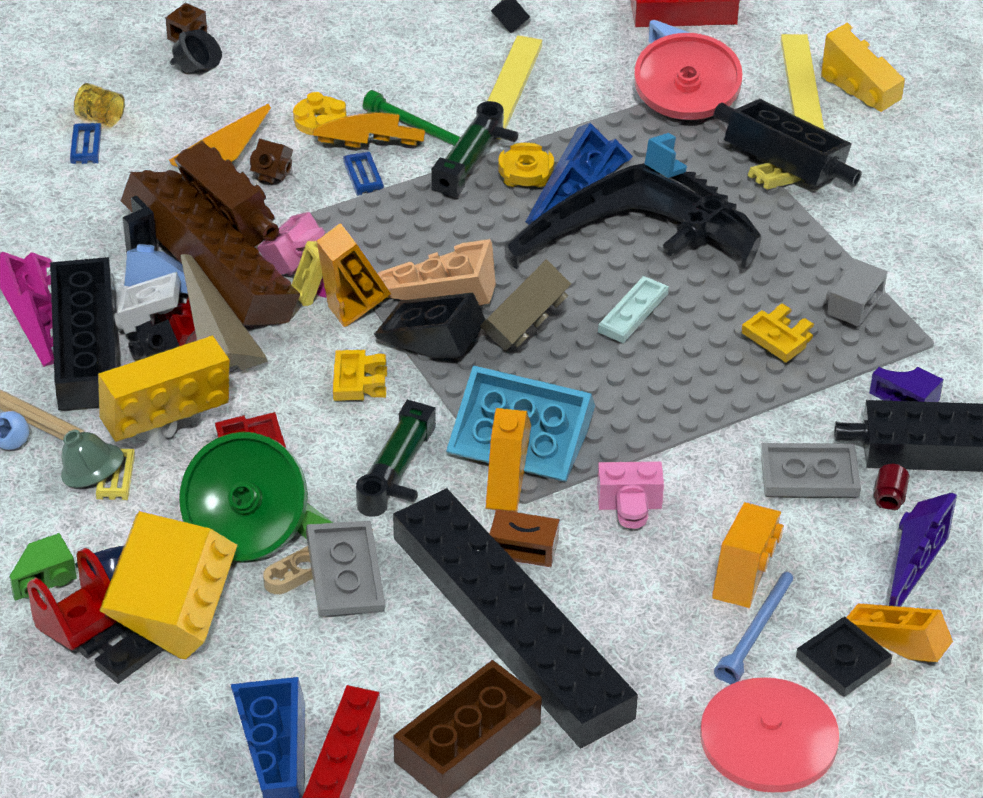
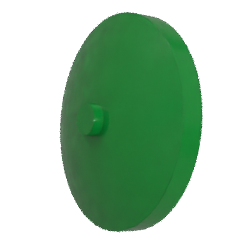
(246, 492)

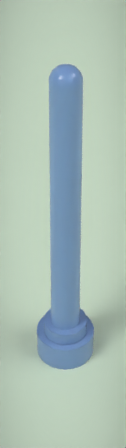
(731, 667)

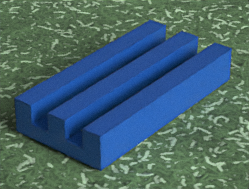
(84, 157)
(366, 186)

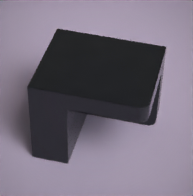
(510, 14)

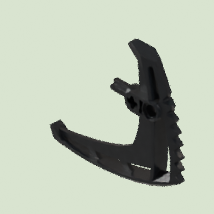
(701, 213)

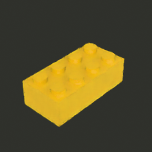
(163, 388)

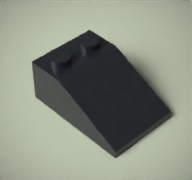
(434, 325)

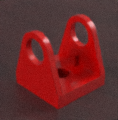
(78, 615)

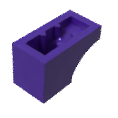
(906, 386)

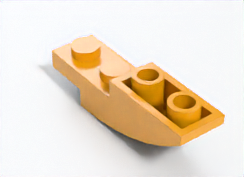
(356, 129)

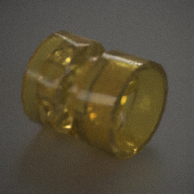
(99, 104)

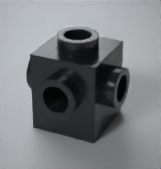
(152, 339)

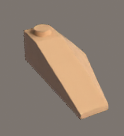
(458, 272)

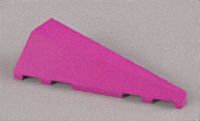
(27, 292)

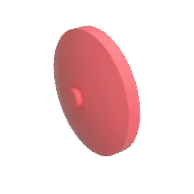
(687, 75)
(769, 734)

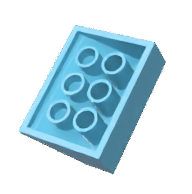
(556, 416)

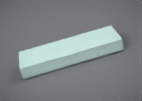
(633, 309)

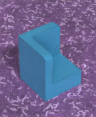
(661, 156)

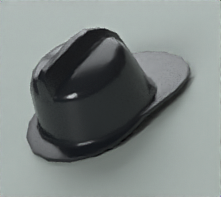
(196, 51)

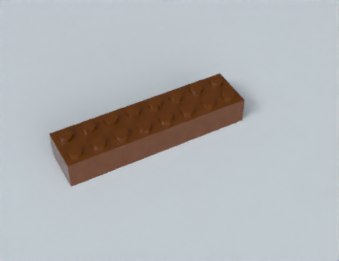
(194, 228)

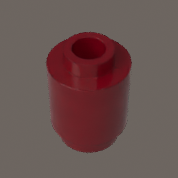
(891, 486)

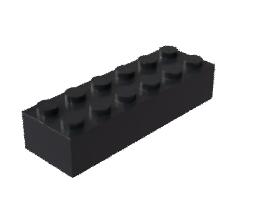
(82, 329)

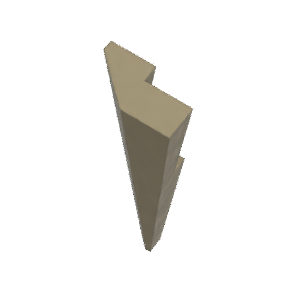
(216, 318)

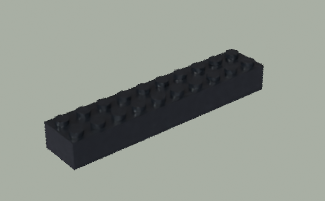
(515, 618)

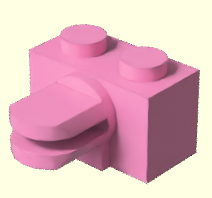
(289, 245)
(630, 490)

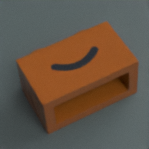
(526, 536)

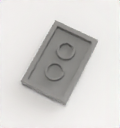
(810, 470)
(345, 568)

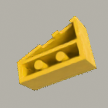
(858, 71)

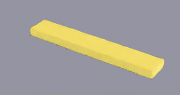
(515, 74)
(801, 78)

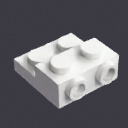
(143, 300)

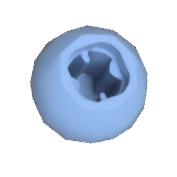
(13, 430)

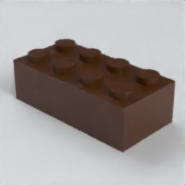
(467, 729)

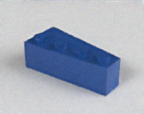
(275, 733)

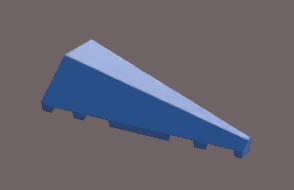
(582, 163)

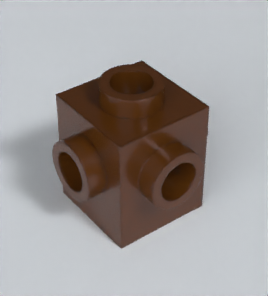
(185, 19)
(271, 161)

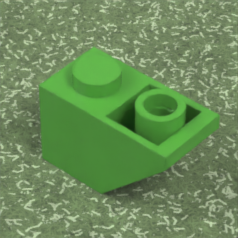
(46, 560)

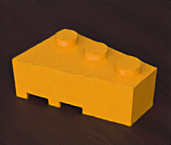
(348, 276)
(746, 554)

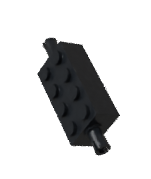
(787, 142)
(919, 435)

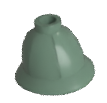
(88, 459)

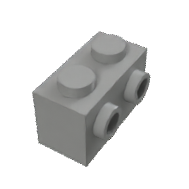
(856, 292)

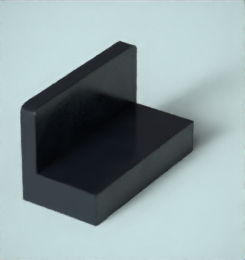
(139, 225)

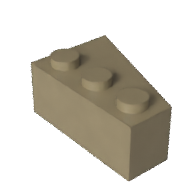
(526, 306)

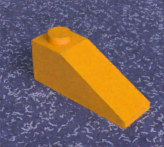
(507, 458)
(906, 631)

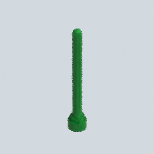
(377, 103)

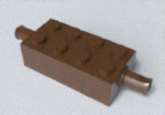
(228, 192)

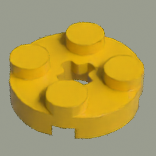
(315, 104)
(535, 174)

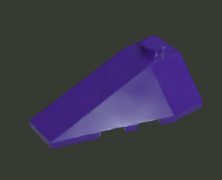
(922, 538)

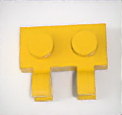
(774, 335)
(350, 377)

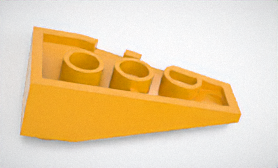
(235, 136)

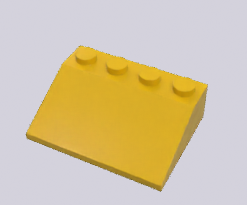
(169, 582)

